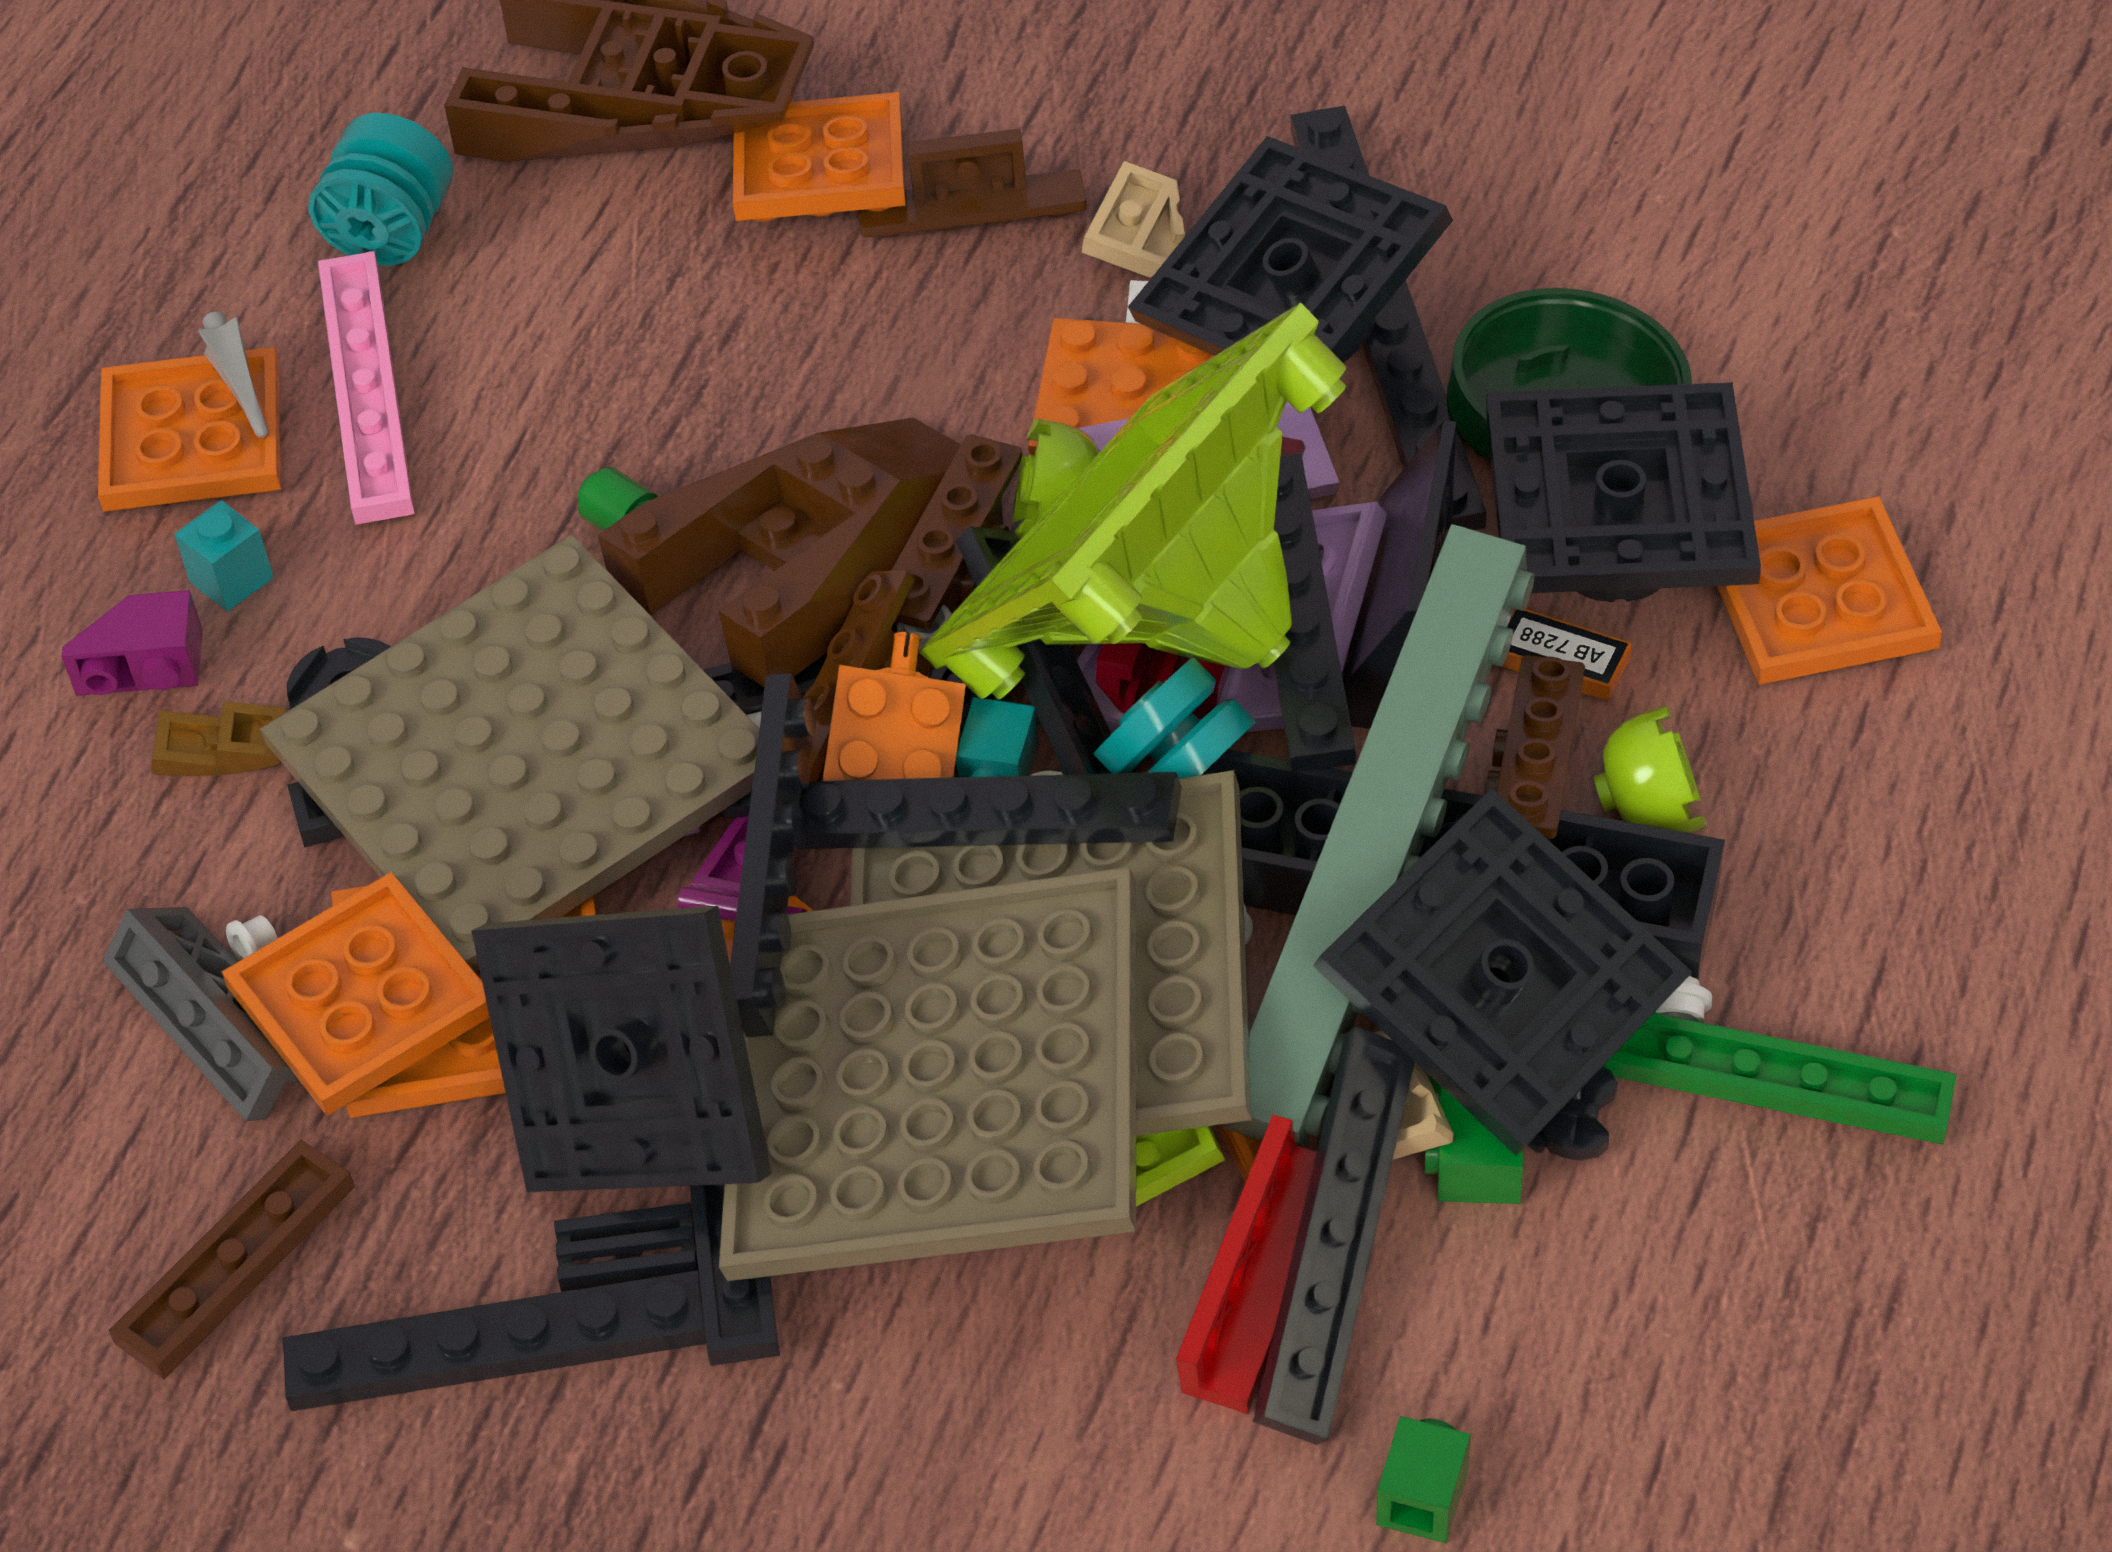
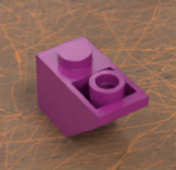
(138, 646)

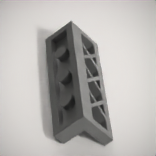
(197, 1006)

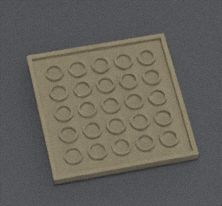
(521, 748)
(1187, 942)
(946, 1079)

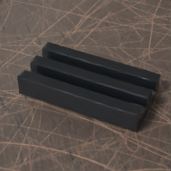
(625, 1237)

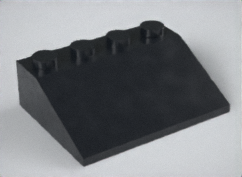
(1411, 540)

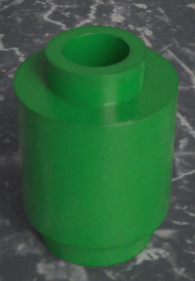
(609, 497)

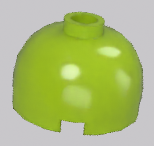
(1043, 477)
(1649, 775)

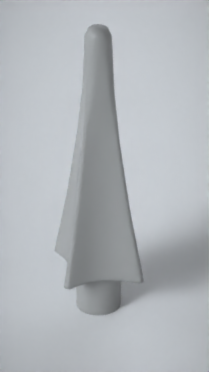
(228, 356)

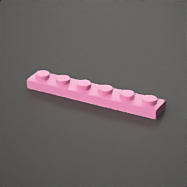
(365, 388)

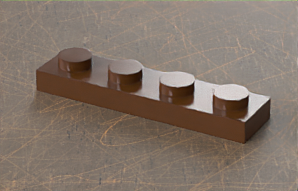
(231, 1259)

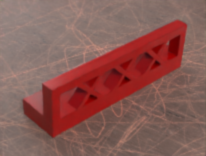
(1241, 1300)

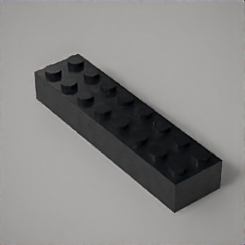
(1652, 872)

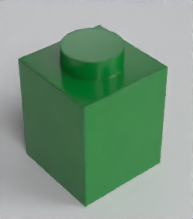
(1423, 1478)

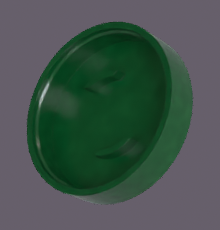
(1554, 344)

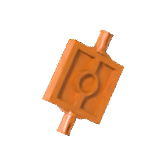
(893, 721)

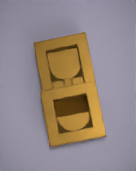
(214, 744)

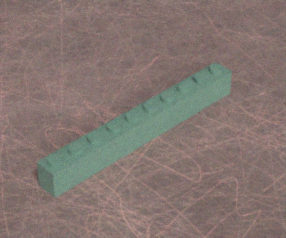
(1385, 816)

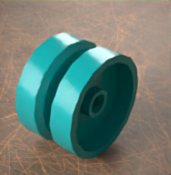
(1168, 730)

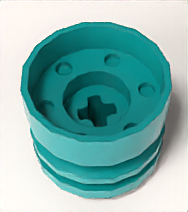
(381, 188)

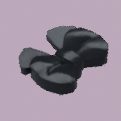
(1576, 1128)

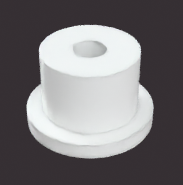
(249, 936)

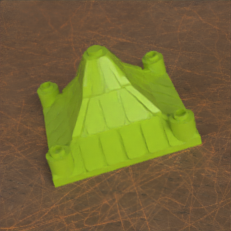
(1163, 528)

